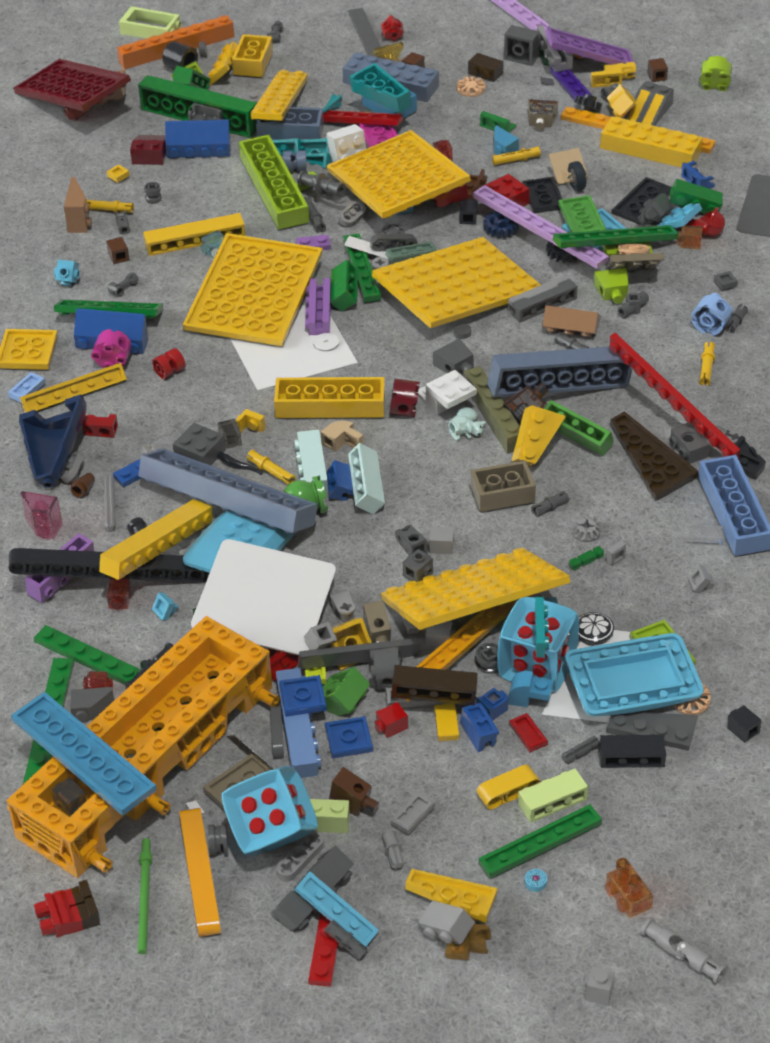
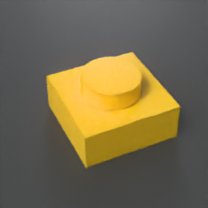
(118, 173)

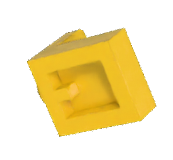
(251, 420)

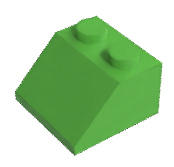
(344, 691)

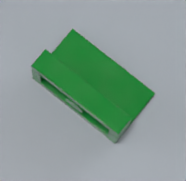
(490, 120)

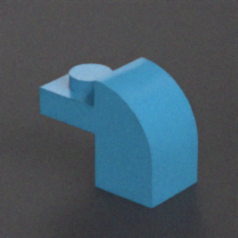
(526, 686)

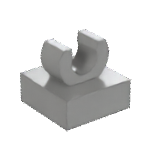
(700, 579)

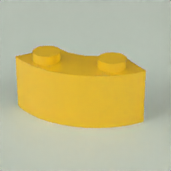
(621, 101)

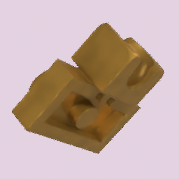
(474, 941)

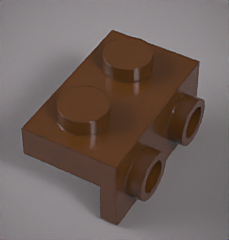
(476, 183)

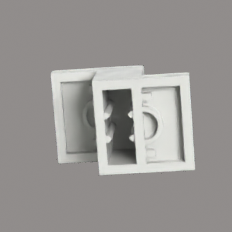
(446, 392)

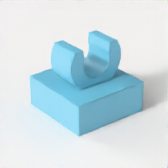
(164, 606)

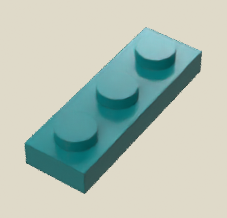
(541, 627)

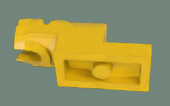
(613, 74)

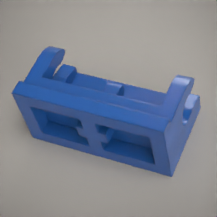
(694, 176)
(339, 481)
(478, 726)

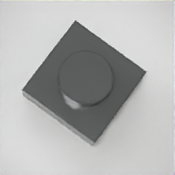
(725, 280)

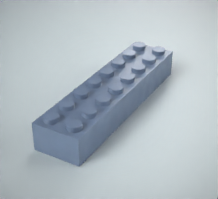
(558, 371)

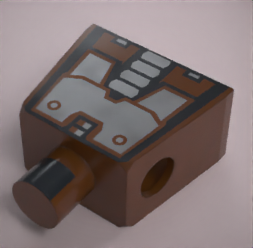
(526, 398)

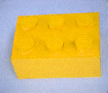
(252, 55)

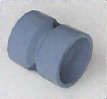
(299, 157)

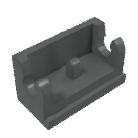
(203, 112)

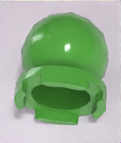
(310, 491)

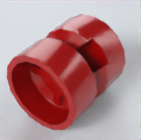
(168, 363)

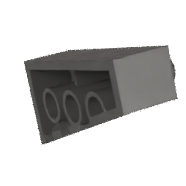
(330, 869)

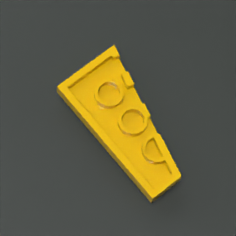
(222, 65)
(470, 896)

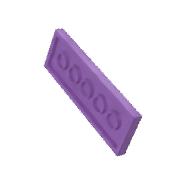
(587, 47)

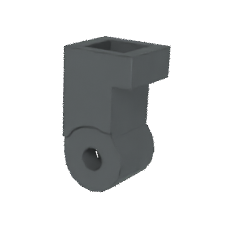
(411, 539)

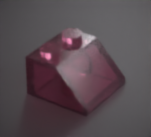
(42, 514)

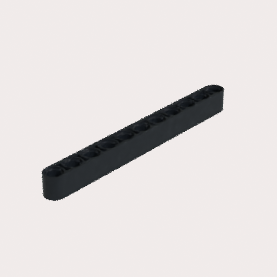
(87, 564)

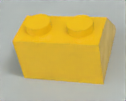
(350, 633)

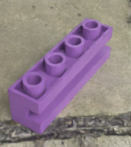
(319, 307)

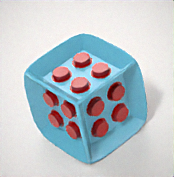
(518, 642)
(269, 810)

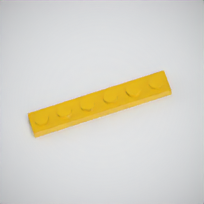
(73, 387)

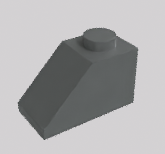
(89, 703)

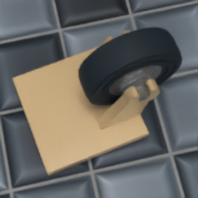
(569, 168)

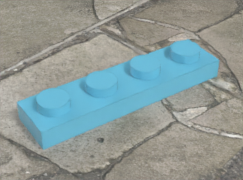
(335, 908)

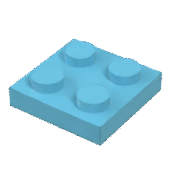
(681, 216)

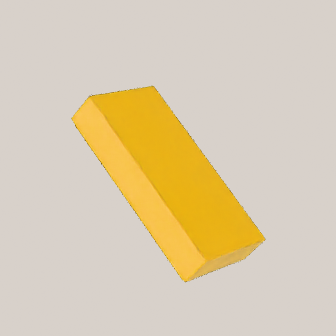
(446, 722)

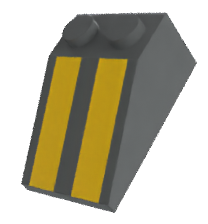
(651, 103)

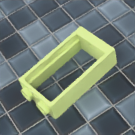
(129, 26)

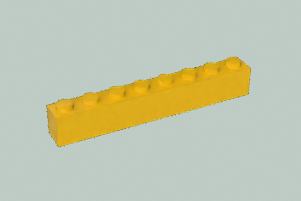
(155, 539)

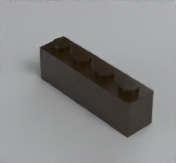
(434, 685)

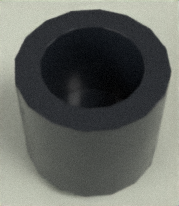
(178, 55)

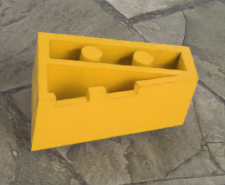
(535, 433)

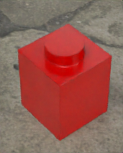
(391, 720)

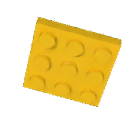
(27, 348)

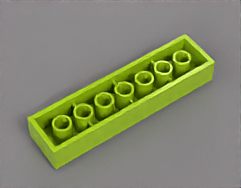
(274, 182)

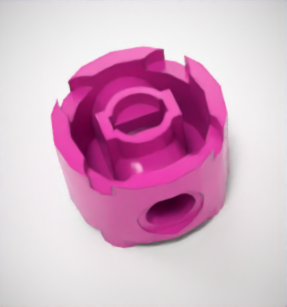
(111, 348)

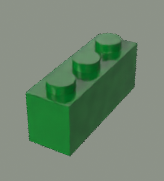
(191, 78)
(684, 193)
(344, 285)

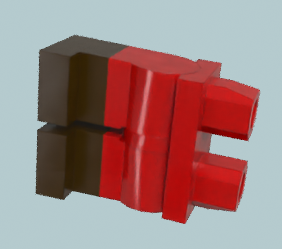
(68, 911)

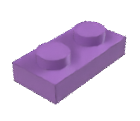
(320, 241)

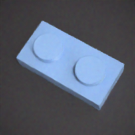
(27, 385)

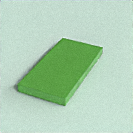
(581, 214)

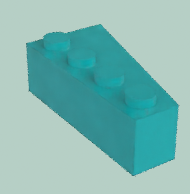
(381, 88)

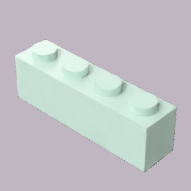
(310, 456)
(366, 478)

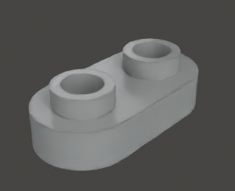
(352, 213)
(72, 467)

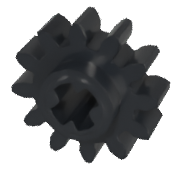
(588, 102)

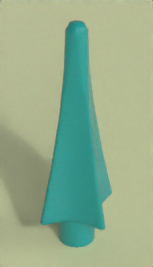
(335, 101)

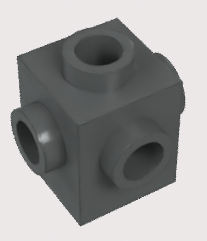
(417, 566)

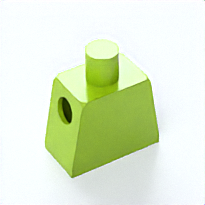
(612, 284)

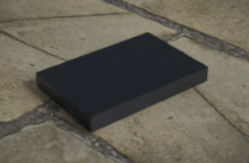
(543, 194)

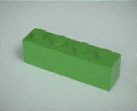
(582, 430)

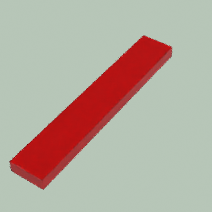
(363, 118)

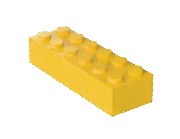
(650, 142)
(329, 397)

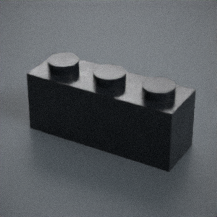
(632, 751)

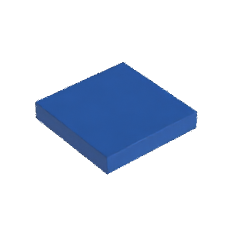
(302, 695)
(348, 737)

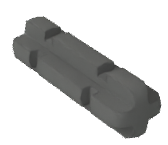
(580, 749)

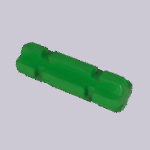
(586, 558)

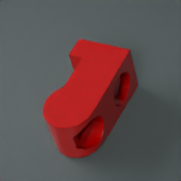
(100, 426)

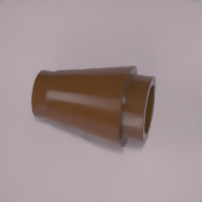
(82, 485)

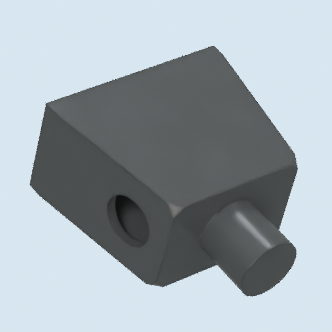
(453, 357)

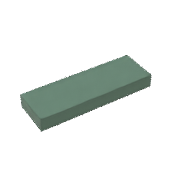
(410, 251)

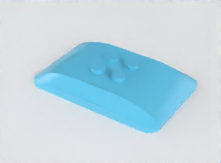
(234, 527)
(633, 675)

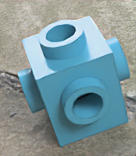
(67, 272)

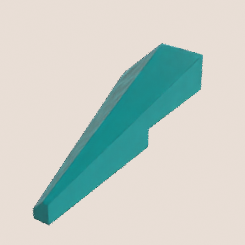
(316, 149)

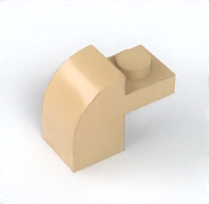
(340, 433)

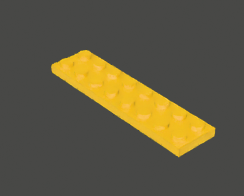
(279, 95)

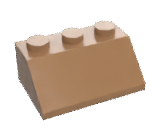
(571, 321)

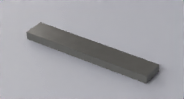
(364, 30)
(353, 653)

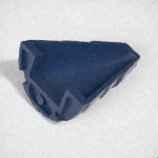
(52, 439)

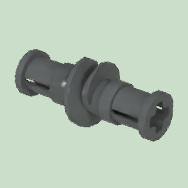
(321, 183)

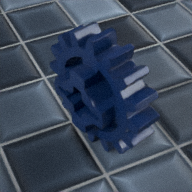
(499, 225)

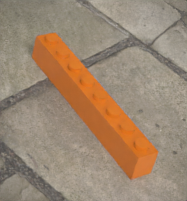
(152, 48)

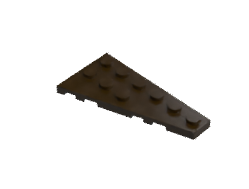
(655, 461)

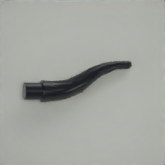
(230, 461)

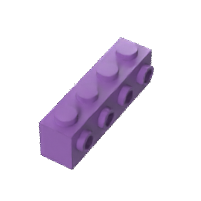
(44, 586)

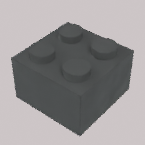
(521, 45)
(200, 444)

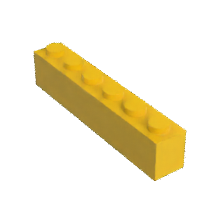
(190, 234)

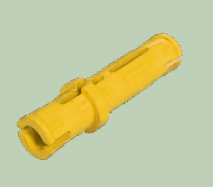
(522, 154)
(115, 206)
(707, 359)
(266, 464)

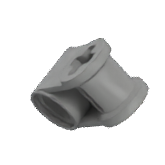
(342, 606)

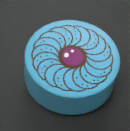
(536, 880)

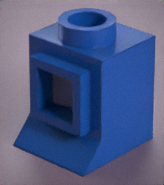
(494, 702)

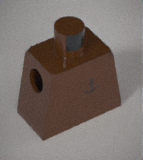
(356, 790)

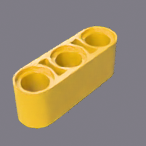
(506, 786)

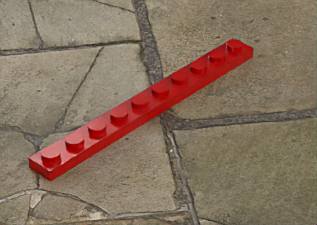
(673, 396)

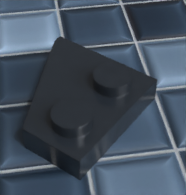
(749, 459)

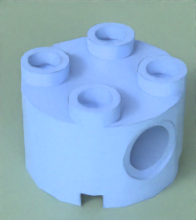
(711, 314)

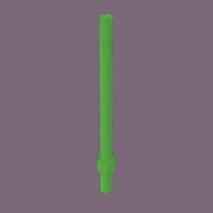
(145, 861)

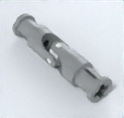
(695, 957)

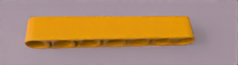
(200, 872)

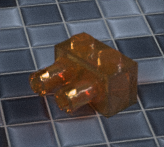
(628, 889)

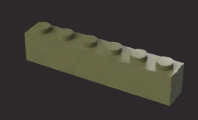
(493, 410)

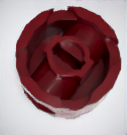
(404, 397)

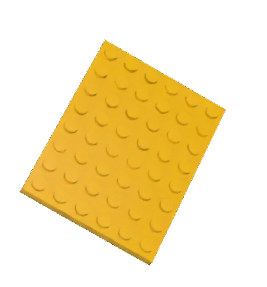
(398, 174)
(455, 281)
(253, 289)
(473, 588)

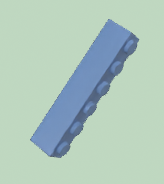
(299, 734)

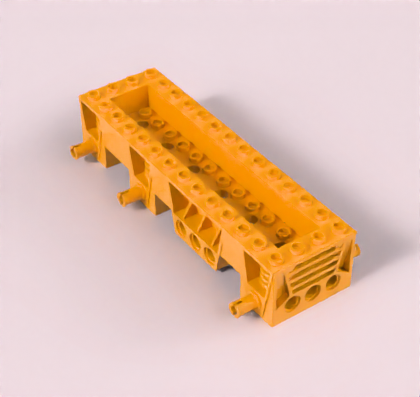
(129, 728)

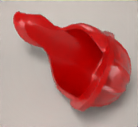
(712, 223)

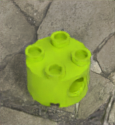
(716, 73)

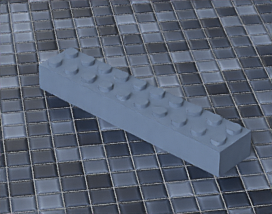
(228, 490)

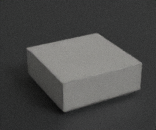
(616, 553)

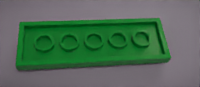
(150, 310)

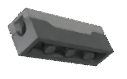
(534, 301)

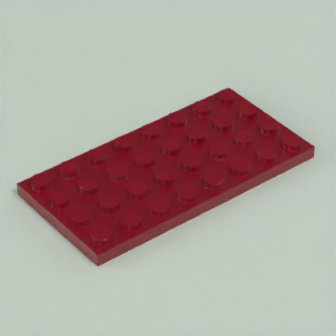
(72, 84)

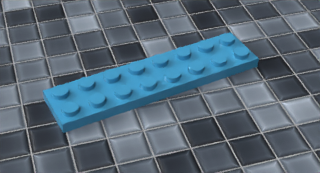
(84, 753)

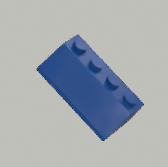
(197, 138)
(91, 323)

